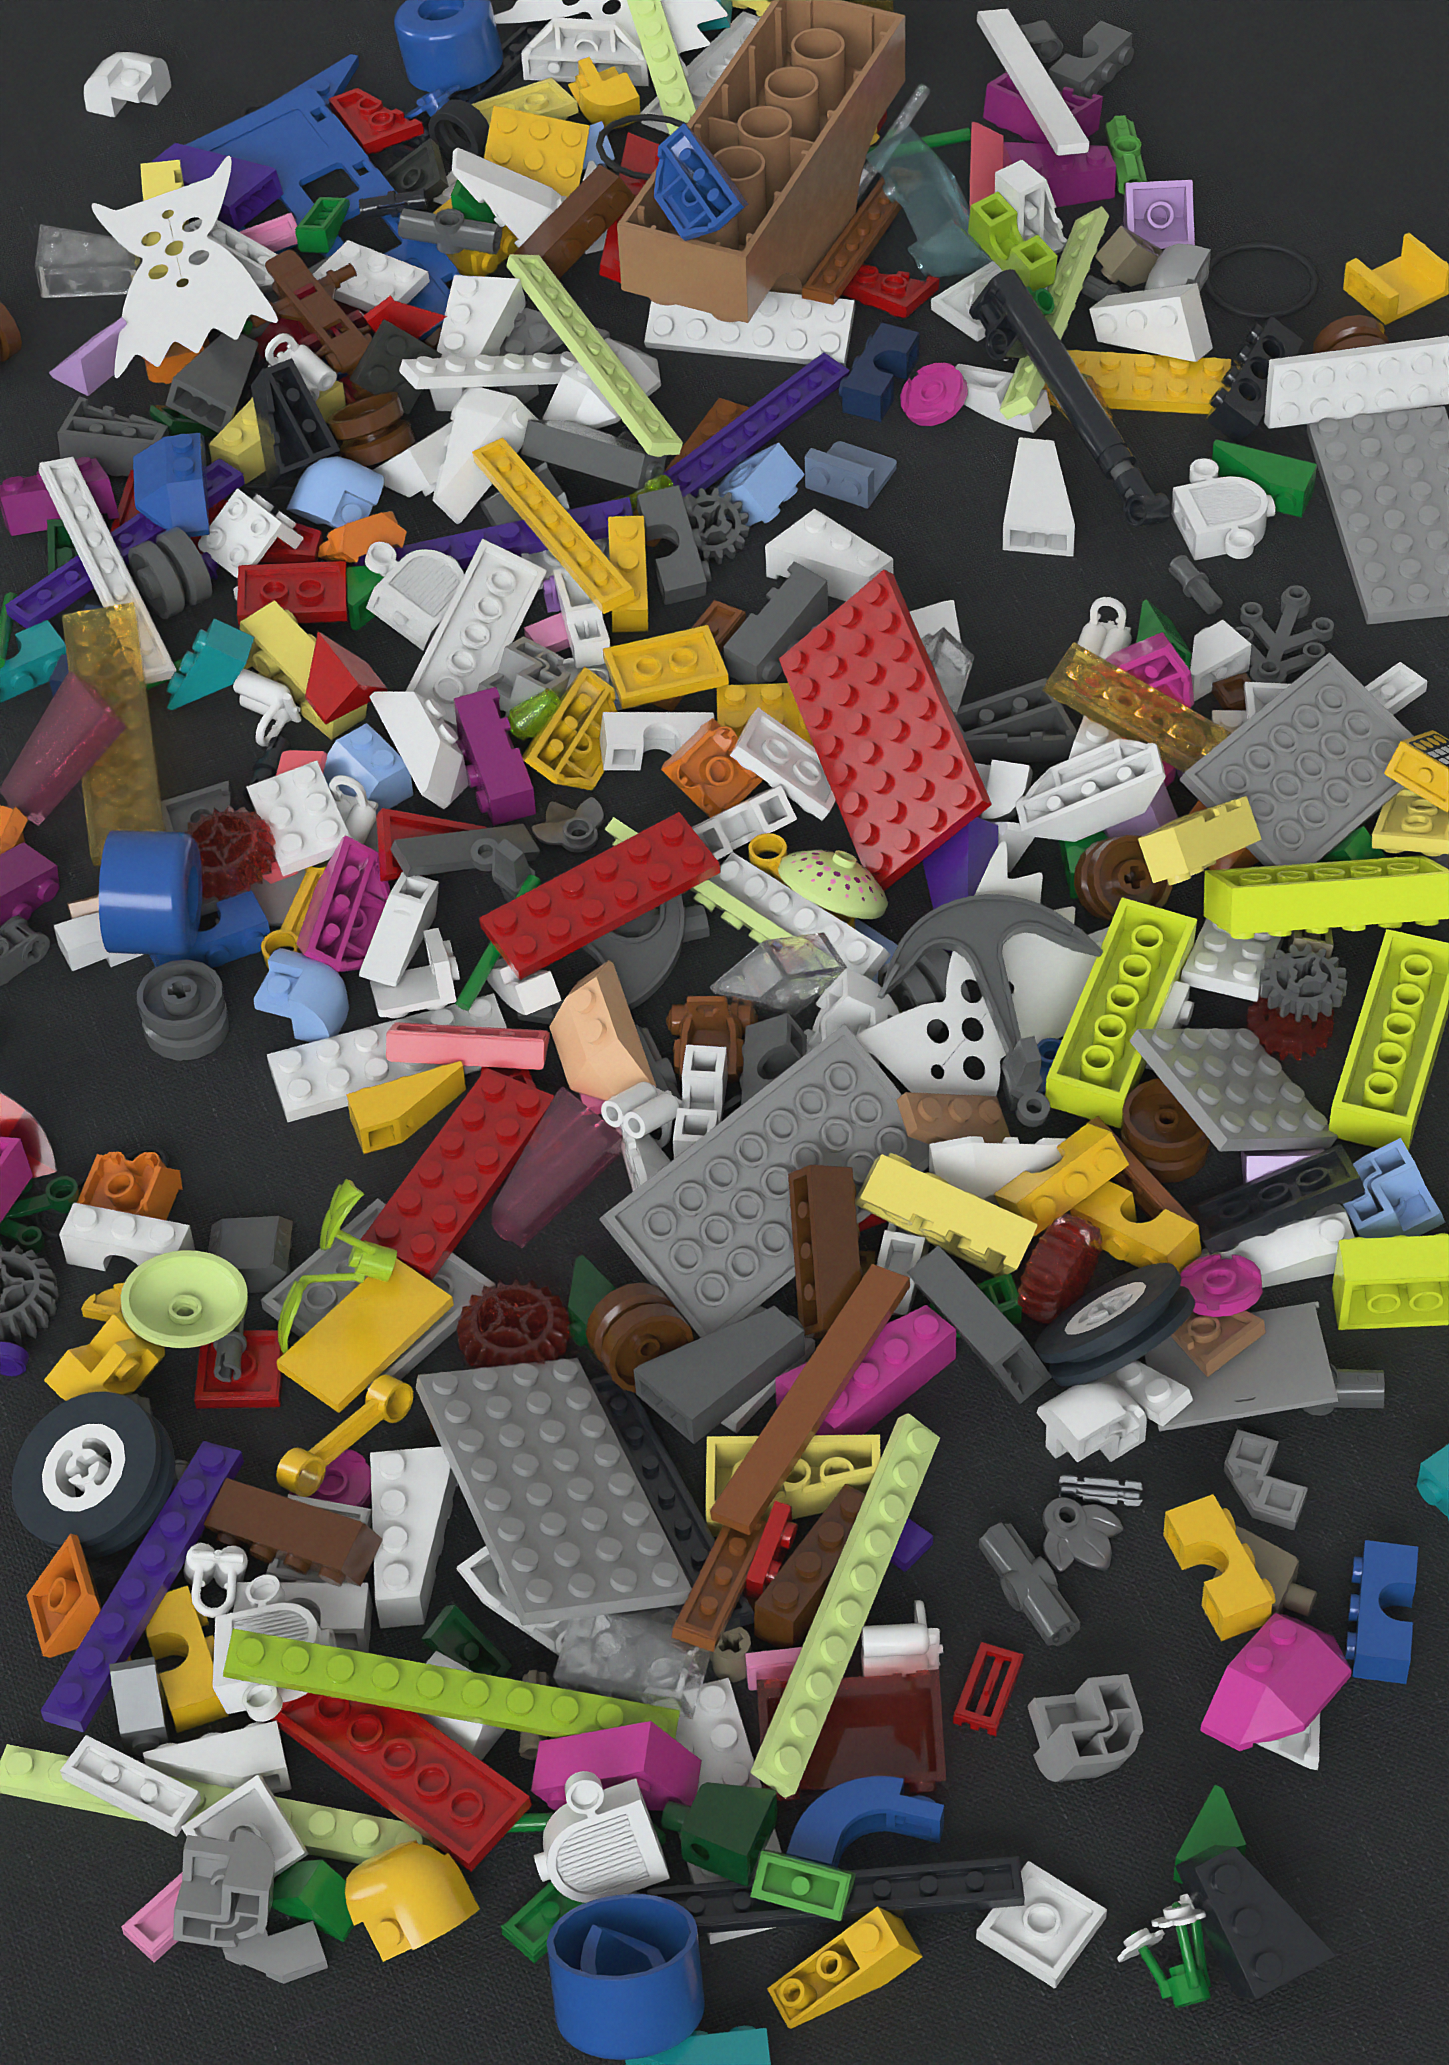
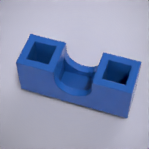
(236, 935)
(1381, 1643)

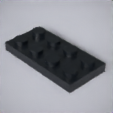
(1276, 1199)

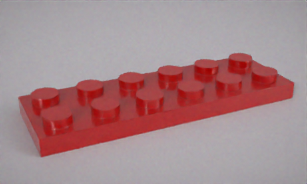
(599, 895)
(459, 1172)
(410, 1771)

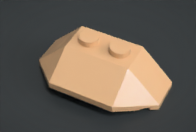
(599, 1037)

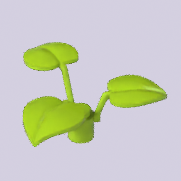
(366, 1257)

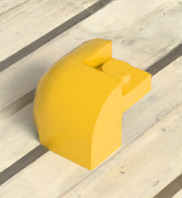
(604, 94)
(112, 1362)
(408, 1897)

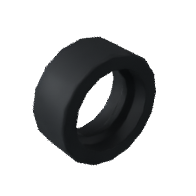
(467, 118)

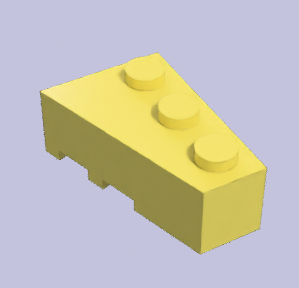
(1198, 840)

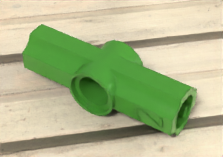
(1125, 151)

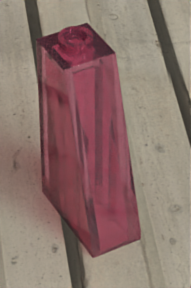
(61, 748)
(556, 1166)

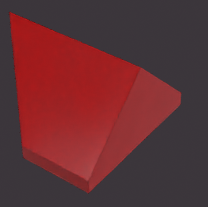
(404, 316)
(339, 680)

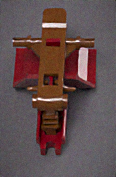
(315, 318)

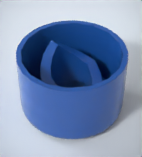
(448, 42)
(150, 892)
(626, 1976)

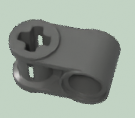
(1042, 40)
(16, 947)

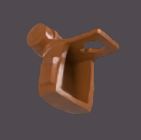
(711, 1023)

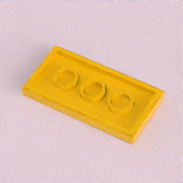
(364, 1335)

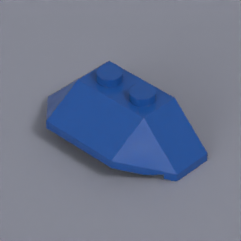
(694, 186)
(173, 484)

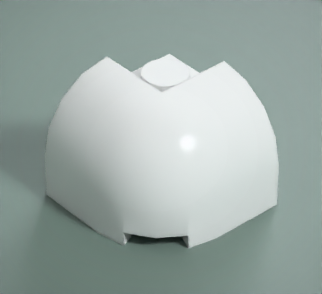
(124, 79)
(1004, 785)
(851, 1002)
(1093, 1419)

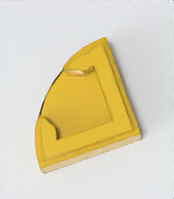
(104, 1304)

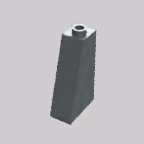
(213, 382)
(591, 452)
(979, 1324)
(720, 1372)

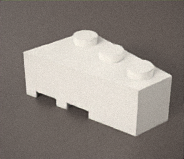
(829, 552)

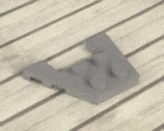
(531, 335)

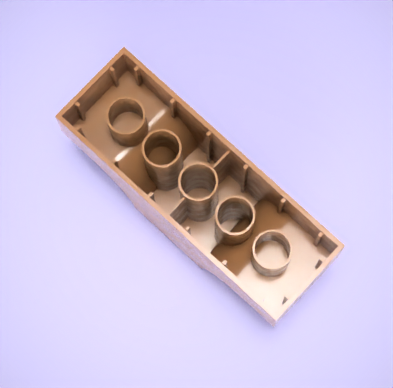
(794, 139)

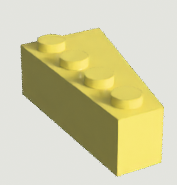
(157, 180)
(240, 439)
(285, 655)
(945, 1215)
(814, 1480)

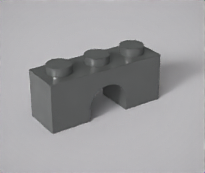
(1104, 55)
(667, 517)
(769, 1051)

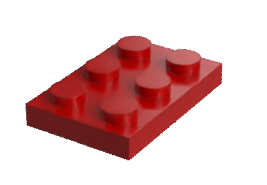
(306, 589)

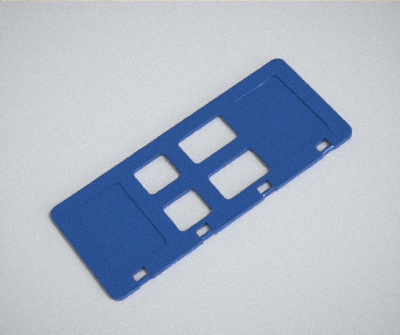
(304, 150)

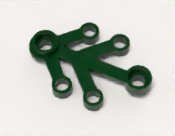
(59, 1196)

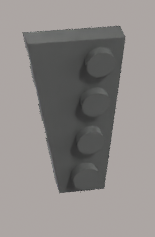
(187, 808)

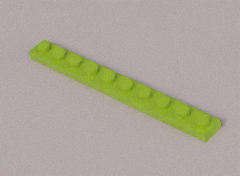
(432, 1688)

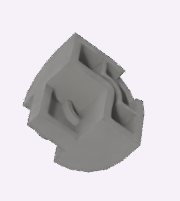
(1180, 266)
(525, 671)
(1086, 1730)
(224, 1890)

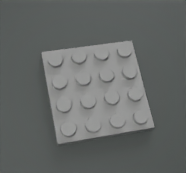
(1233, 1089)
(320, 1298)

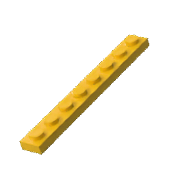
(554, 526)

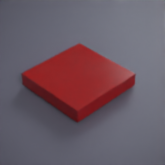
(259, 1380)

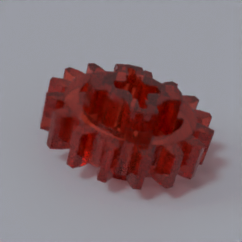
(1286, 1033)

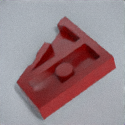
(772, 1549)

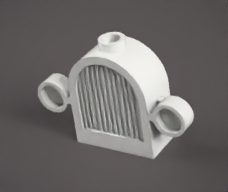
(1220, 513)
(413, 590)
(269, 1617)
(601, 1841)

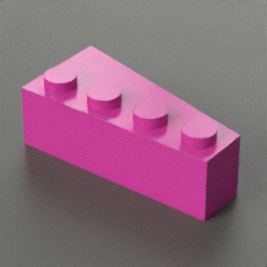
(895, 1367)

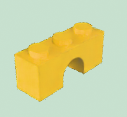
(629, 558)
(1086, 1164)
(1161, 1240)
(1207, 1536)
(188, 1688)

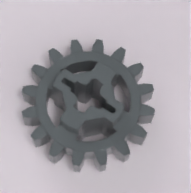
(720, 538)
(1303, 982)

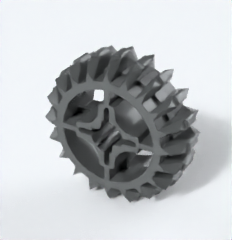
(26, 1294)

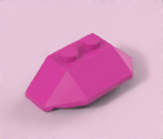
(1157, 665)
(345, 908)
(1276, 1684)

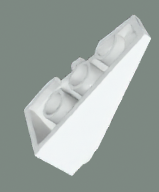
(477, 420)
(417, 466)
(1297, 1248)

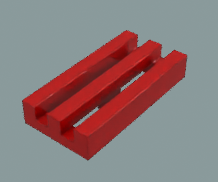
(978, 1718)

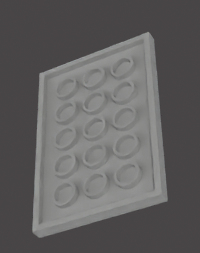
(1306, 765)

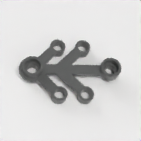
(1294, 605)

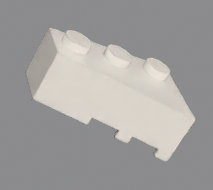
(1034, 203)
(1155, 321)

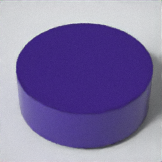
(12, 1359)

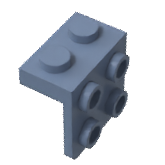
(848, 473)

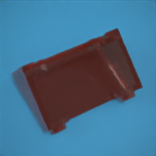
(872, 1730)

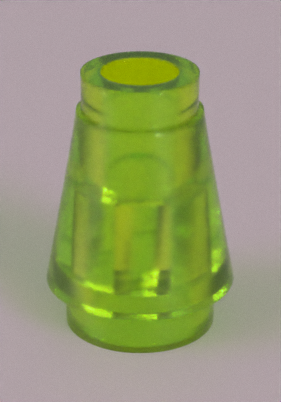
(532, 714)

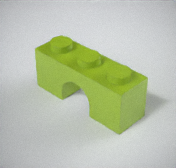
(996, 231)

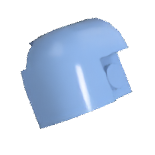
(336, 492)
(306, 993)
(1393, 1196)

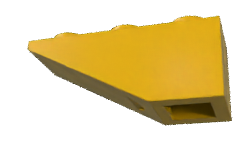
(398, 1108)
(846, 1968)

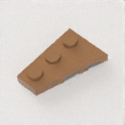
(952, 1116)

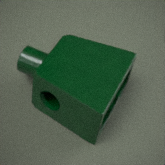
(724, 1828)

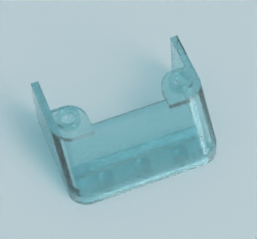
(931, 203)

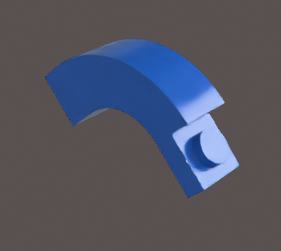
(861, 1809)

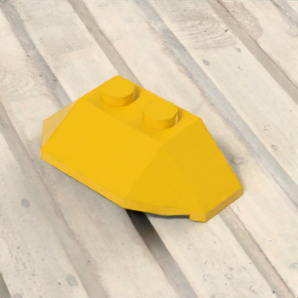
(569, 742)

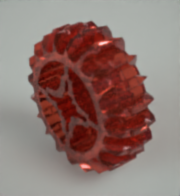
(233, 851)
(1059, 1268)
(518, 1318)

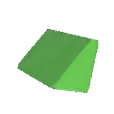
(802, 1884)

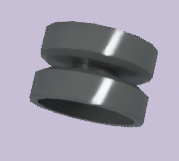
(170, 572)
(924, 985)
(183, 1010)

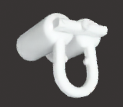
(314, 371)
(1105, 637)
(268, 699)
(355, 811)
(643, 1111)
(224, 1565)
(900, 1646)

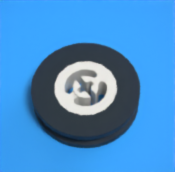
(1115, 1324)
(68, 1452)

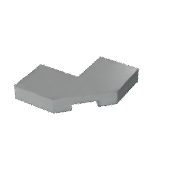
(1263, 1495)
(281, 1955)

